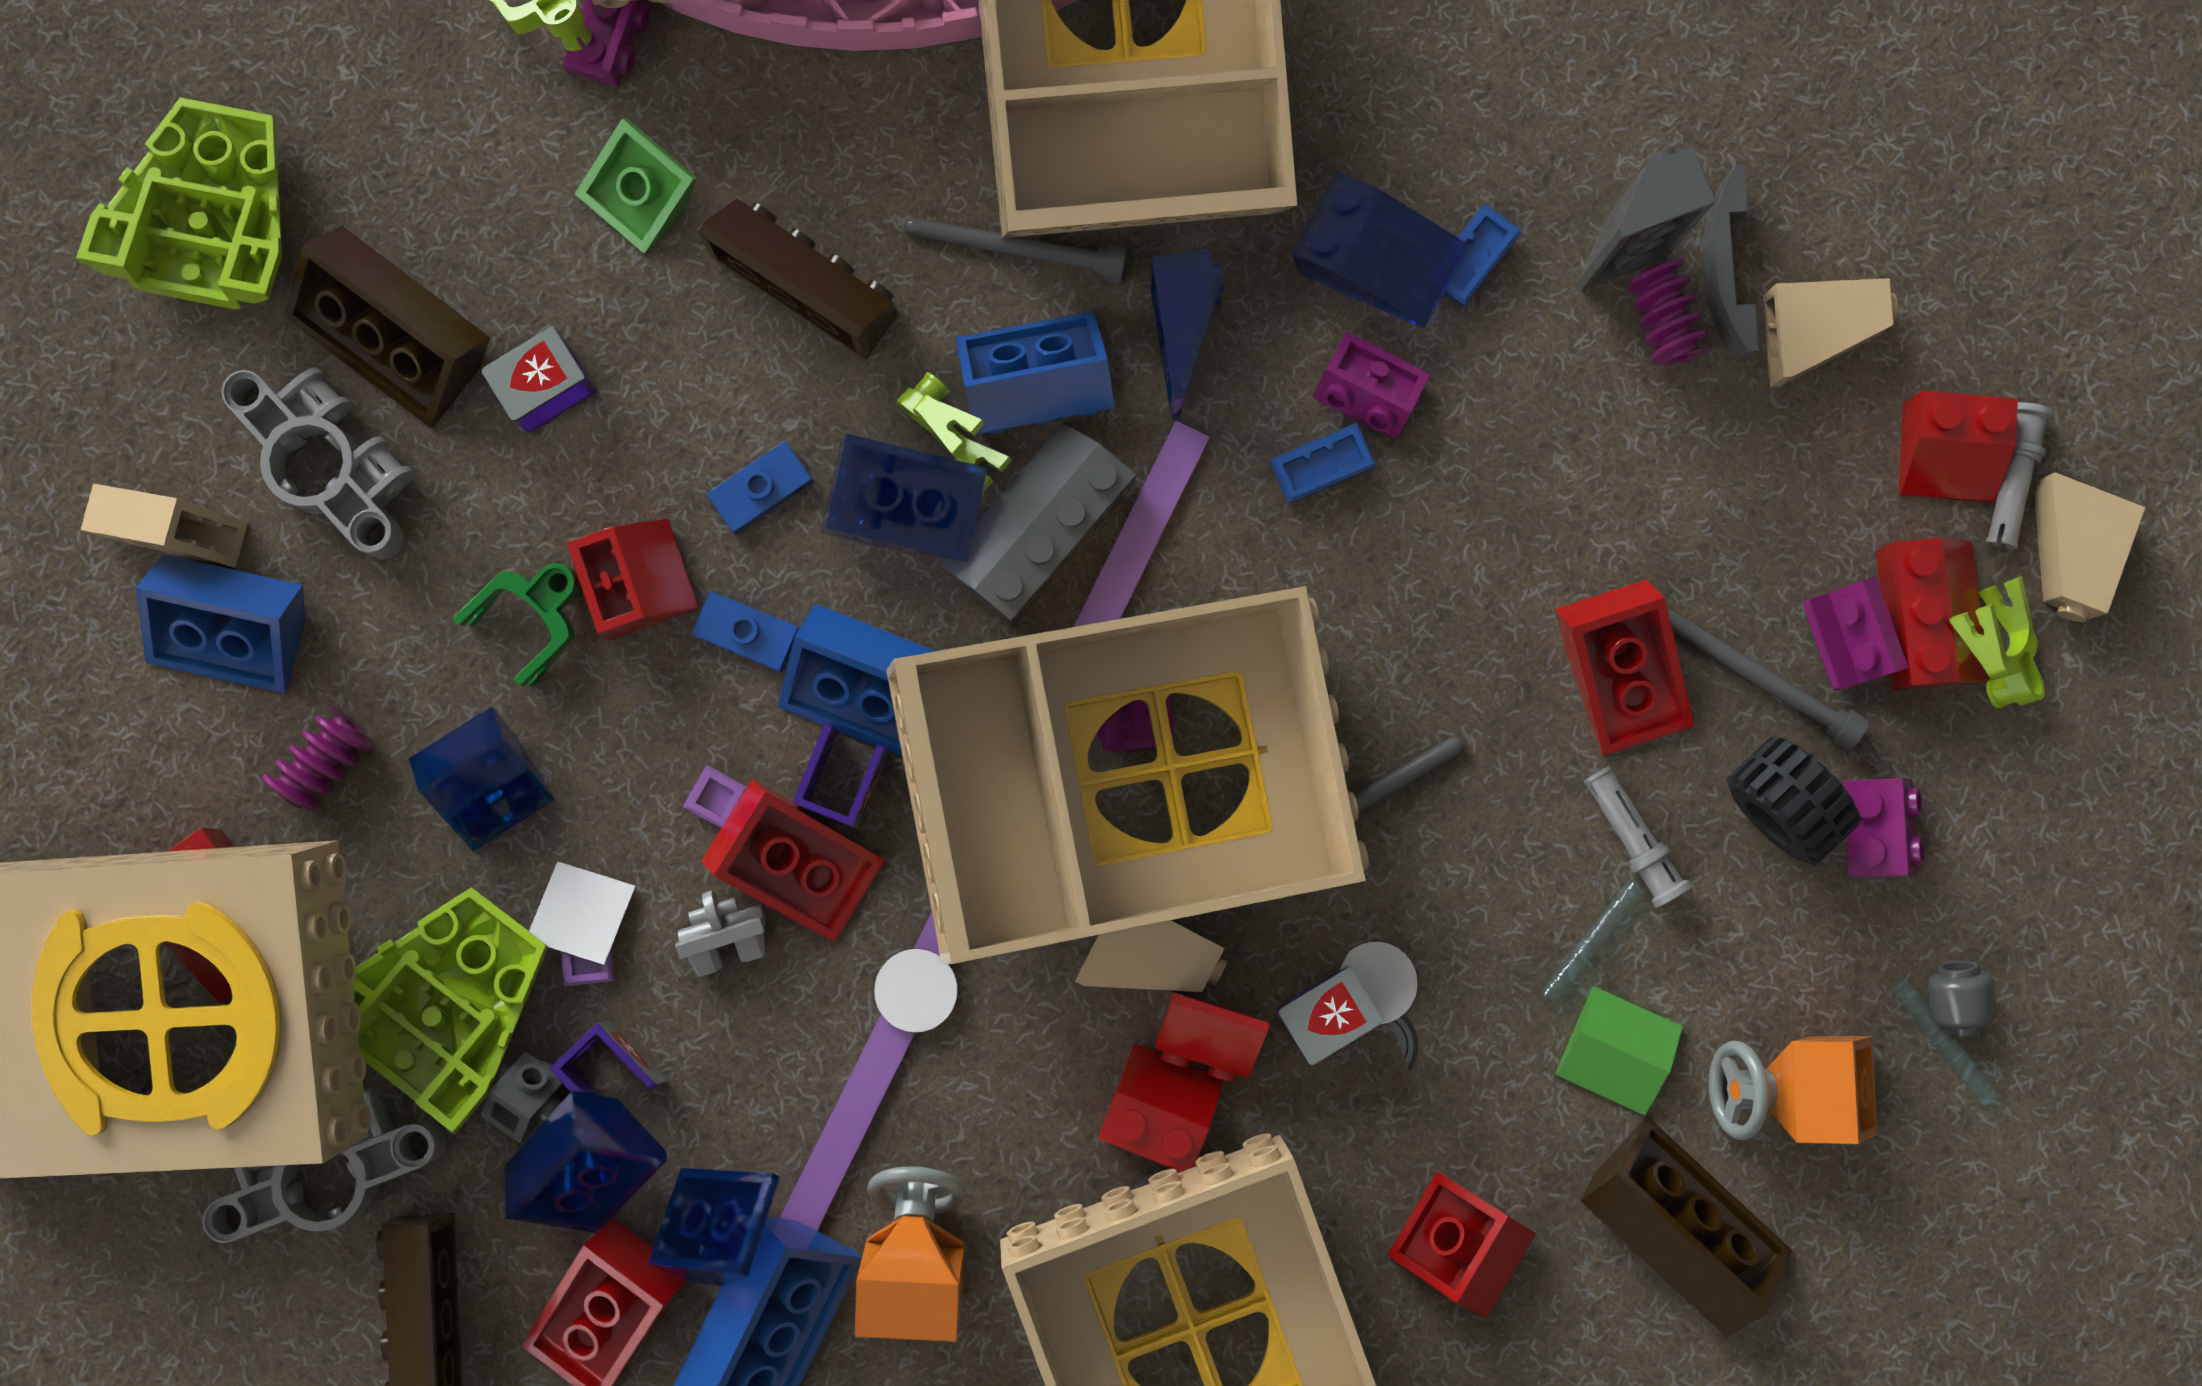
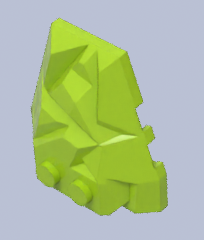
(196, 210)
(447, 1004)

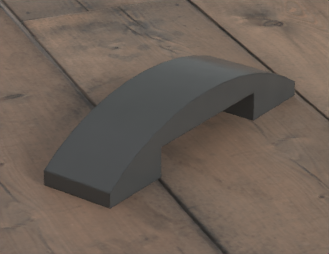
(1733, 322)

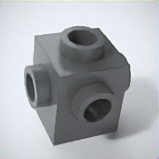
(522, 1096)

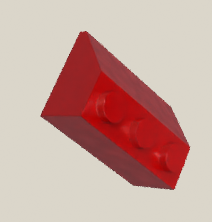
(1923, 589)

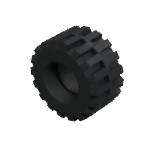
(1794, 800)

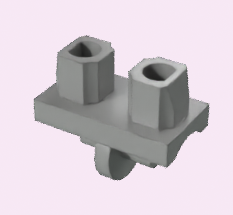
(718, 926)

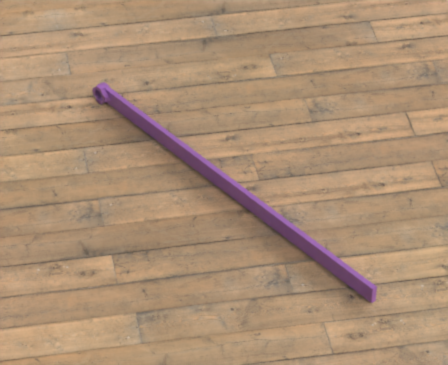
(887, 1043)

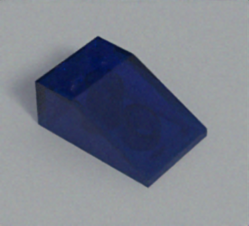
(1377, 250)
(1183, 301)
(903, 499)
(713, 1224)

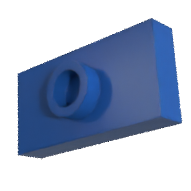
(1488, 241)
(1322, 464)
(759, 487)
(745, 631)

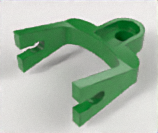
(545, 598)

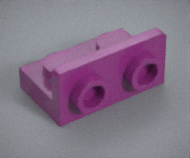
(612, 41)
(1371, 385)
(1855, 634)

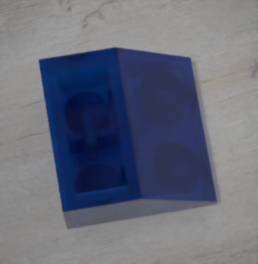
(480, 779)

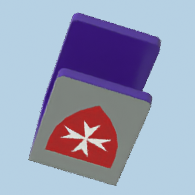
(539, 380)
(814, 771)
(1330, 1015)
(623, 1048)

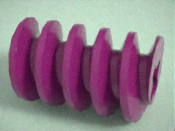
(1667, 314)
(319, 760)

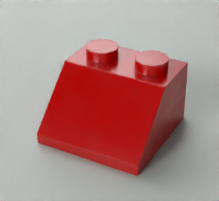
(1956, 445)
(1210, 1036)
(1161, 1109)
(1461, 1245)

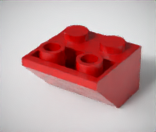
(632, 577)

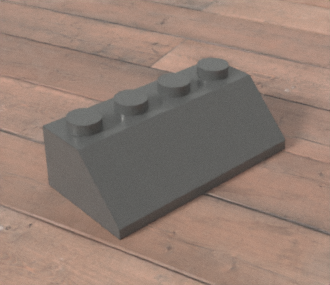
(1650, 216)
(1041, 522)

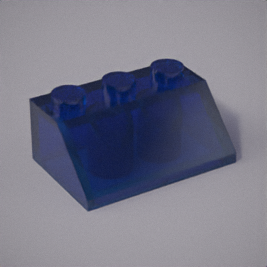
(581, 1164)

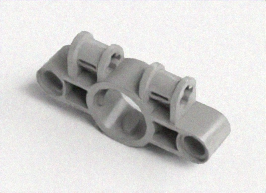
(283, 423)
(274, 1195)

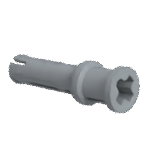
(2017, 480)
(1647, 855)

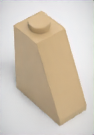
(1822, 321)
(164, 524)
(2082, 544)
(1153, 959)

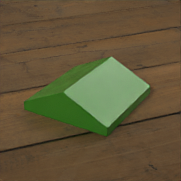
(637, 186)
(1620, 1051)

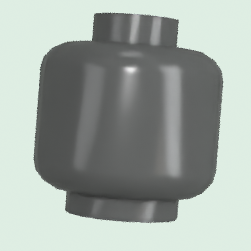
(1961, 997)

